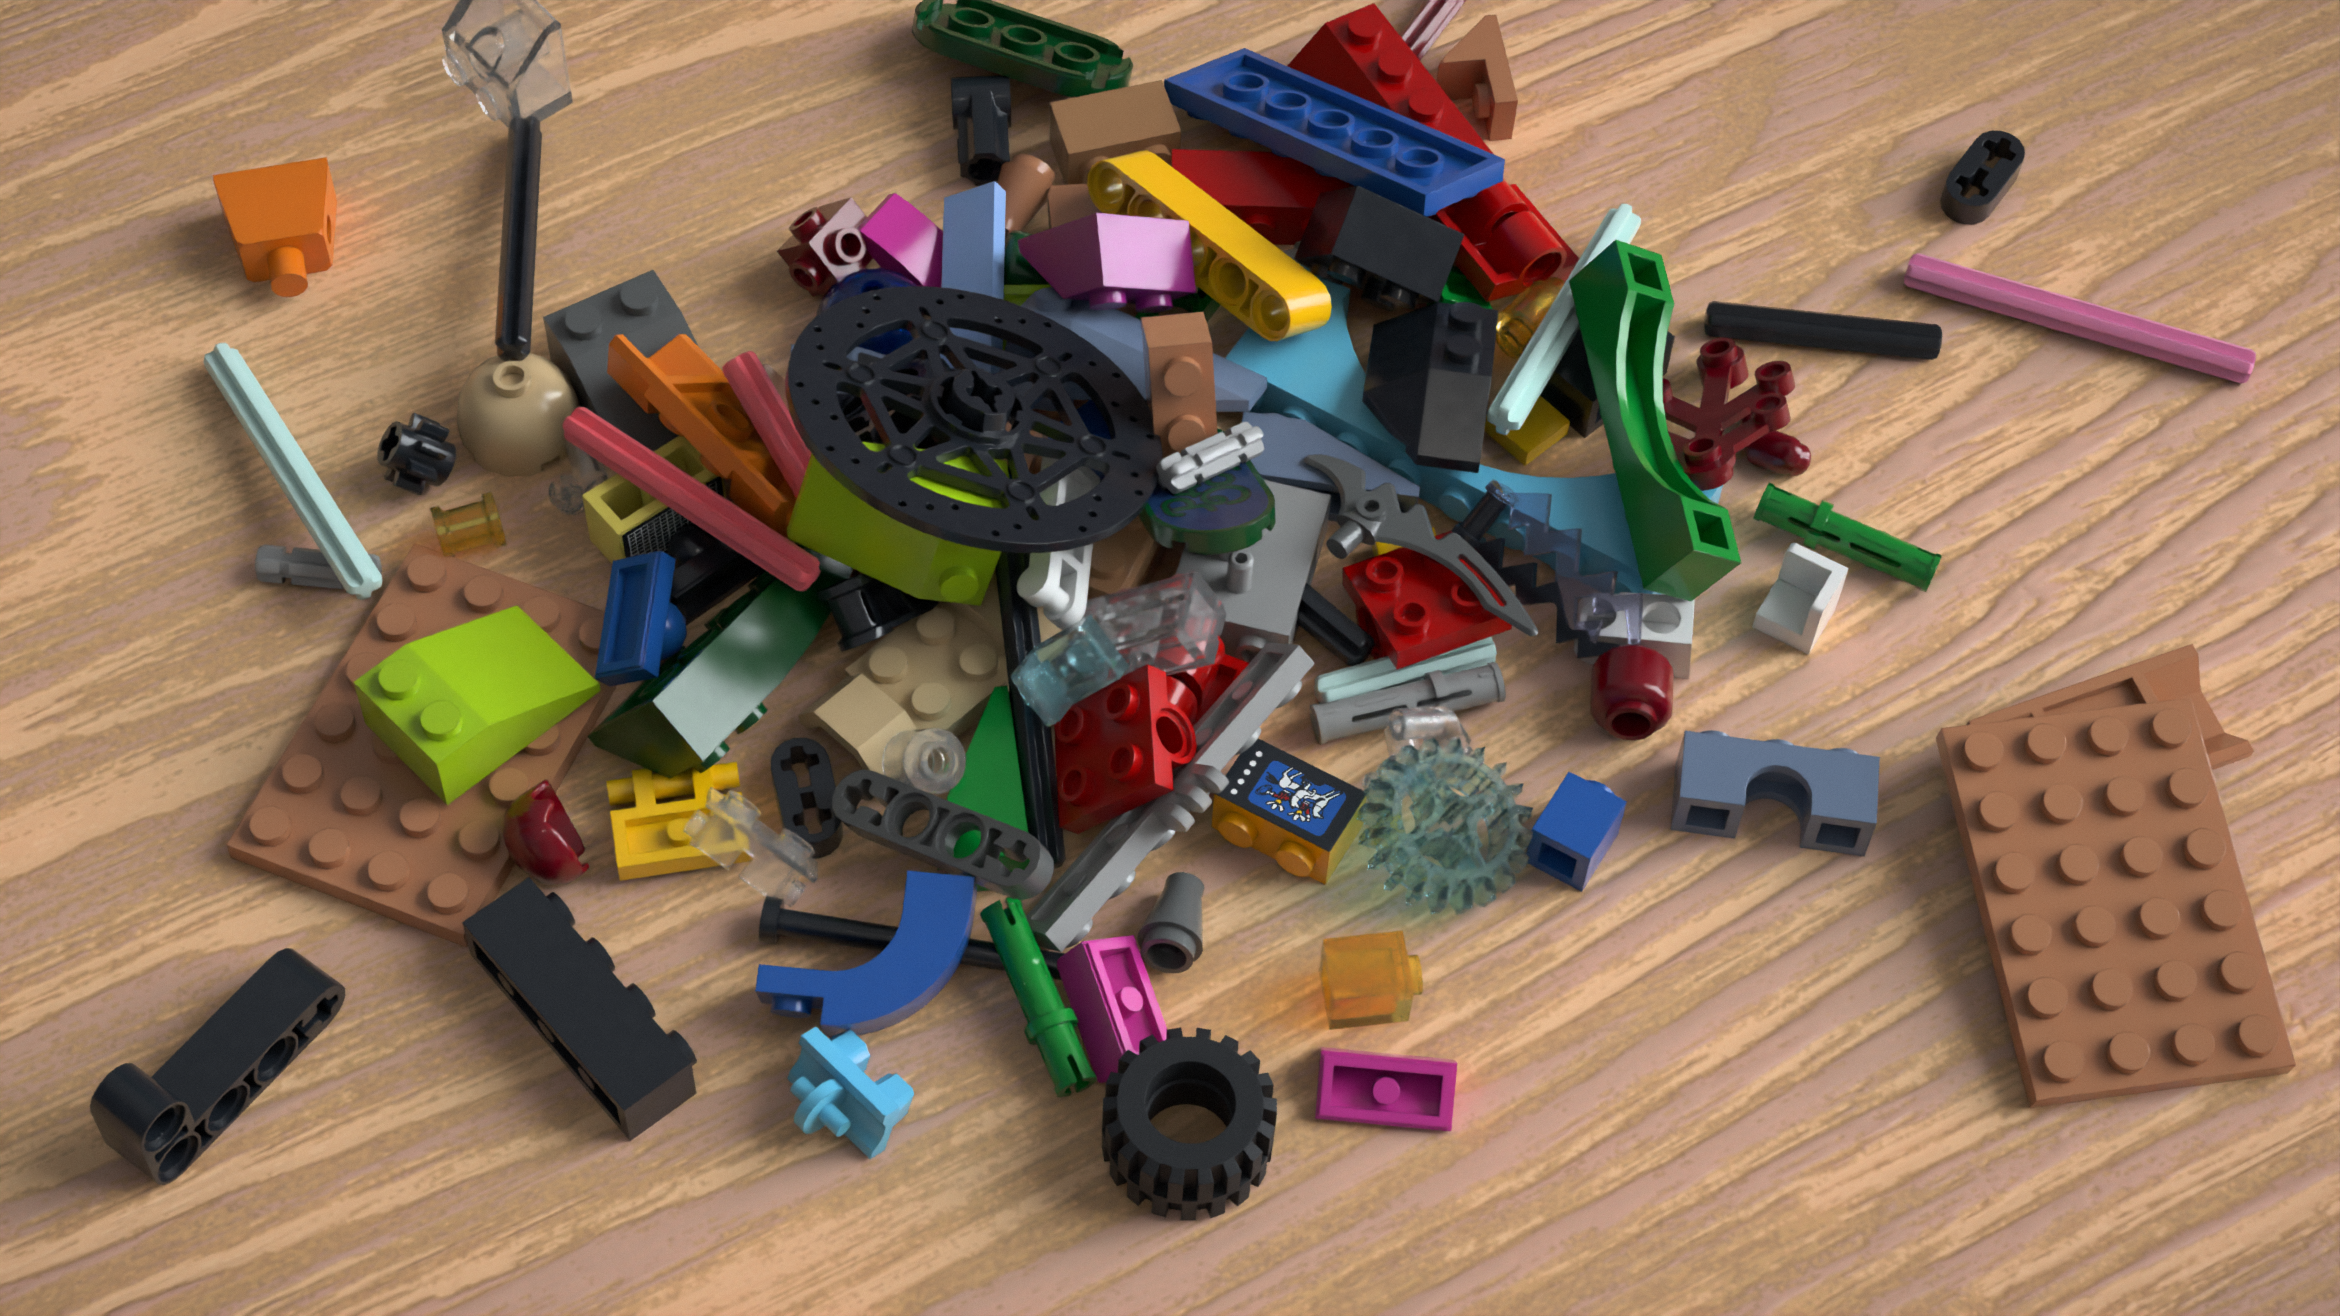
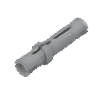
(1372, 710)

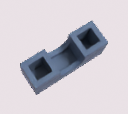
(1826, 789)

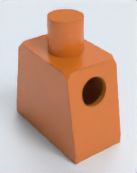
(281, 221)

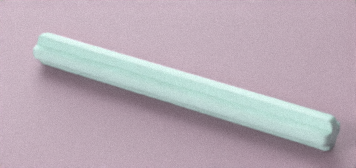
(1554, 332)
(293, 472)

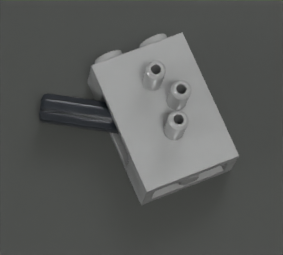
(1270, 587)

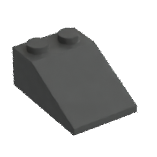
(580, 347)

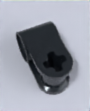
(869, 608)

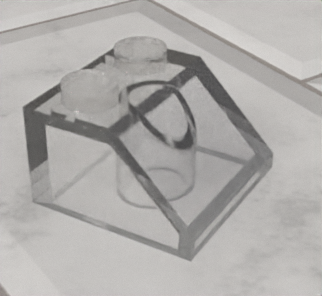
(508, 57)

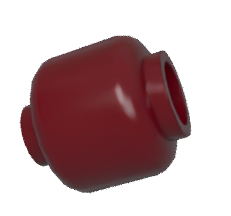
(1631, 691)

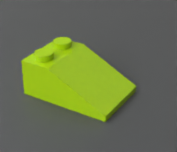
(869, 541)
(471, 698)

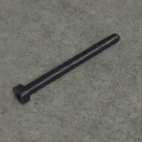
(866, 935)

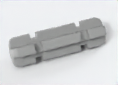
(1210, 457)
(303, 566)

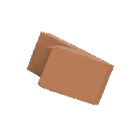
(1481, 71)

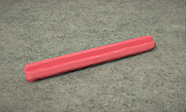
(691, 499)

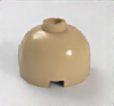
(515, 414)

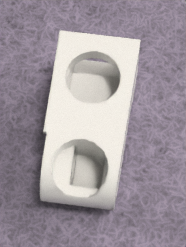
(1665, 627)

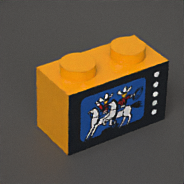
(1288, 811)

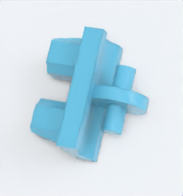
(841, 1096)

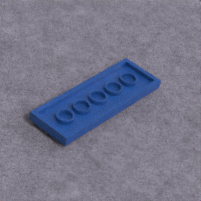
(1334, 131)

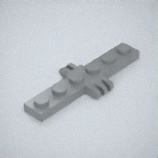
(1110, 859)

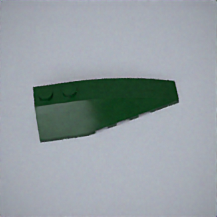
(719, 677)

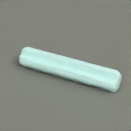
(1382, 674)

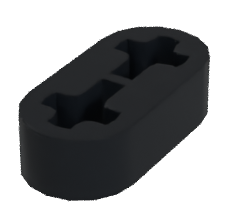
(1992, 182)
(794, 800)

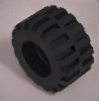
(1193, 1074)

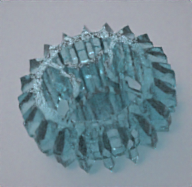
(1428, 780)

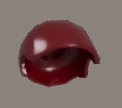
(543, 837)

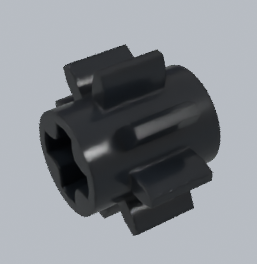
(416, 454)

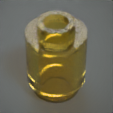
(1524, 314)

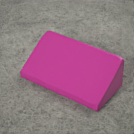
(1110, 999)
(1386, 1089)

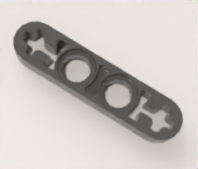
(944, 828)

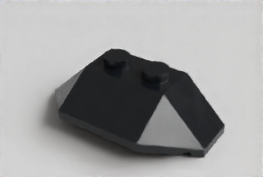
(1434, 381)

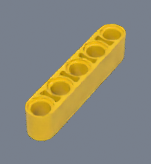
(1228, 256)

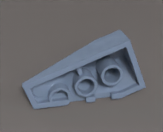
(1121, 340)

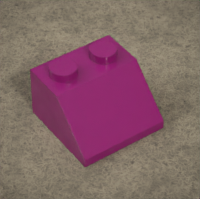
(1115, 260)

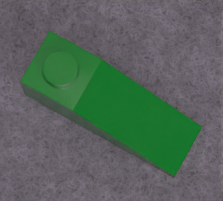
(992, 777)

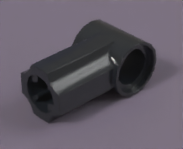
(982, 118)

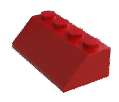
(1374, 63)

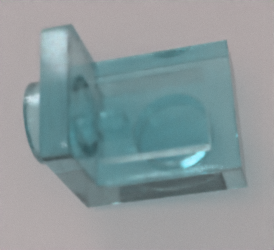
(1068, 669)

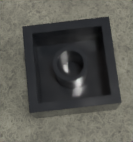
(1378, 248)

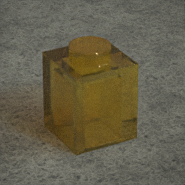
(1368, 979)

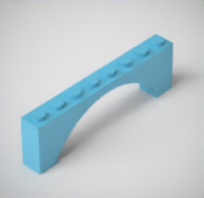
(1323, 383)

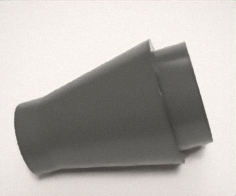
(1174, 929)

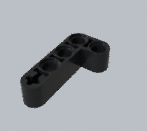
(216, 1075)

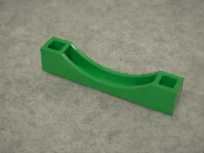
(1624, 320)

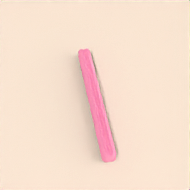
(2080, 318)

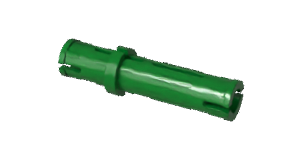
(1846, 536)
(1048, 1020)

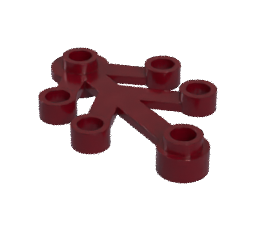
(1722, 366)

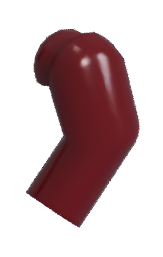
(1778, 453)

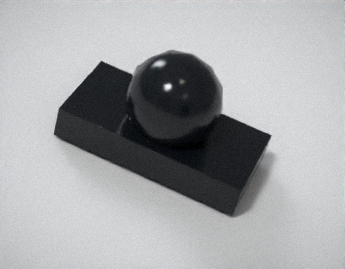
(705, 571)

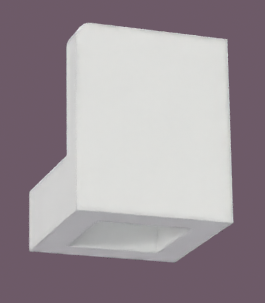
(1801, 598)

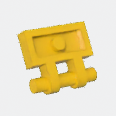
(651, 834)

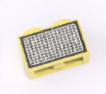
(631, 522)

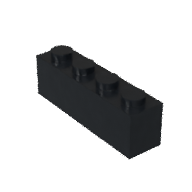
(581, 1007)

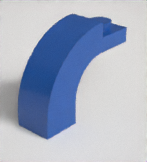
(898, 980)

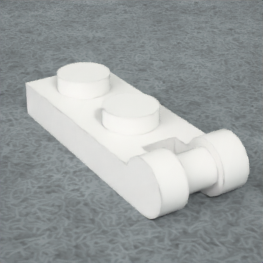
(1061, 577)

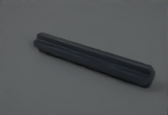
(1823, 330)

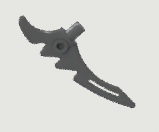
(1378, 518)

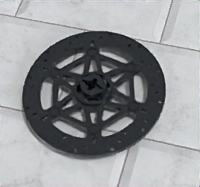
(973, 419)

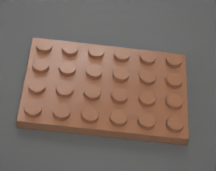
(358, 819)
(2113, 903)

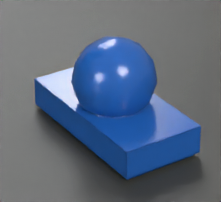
(639, 620)

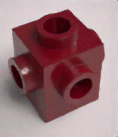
(825, 245)

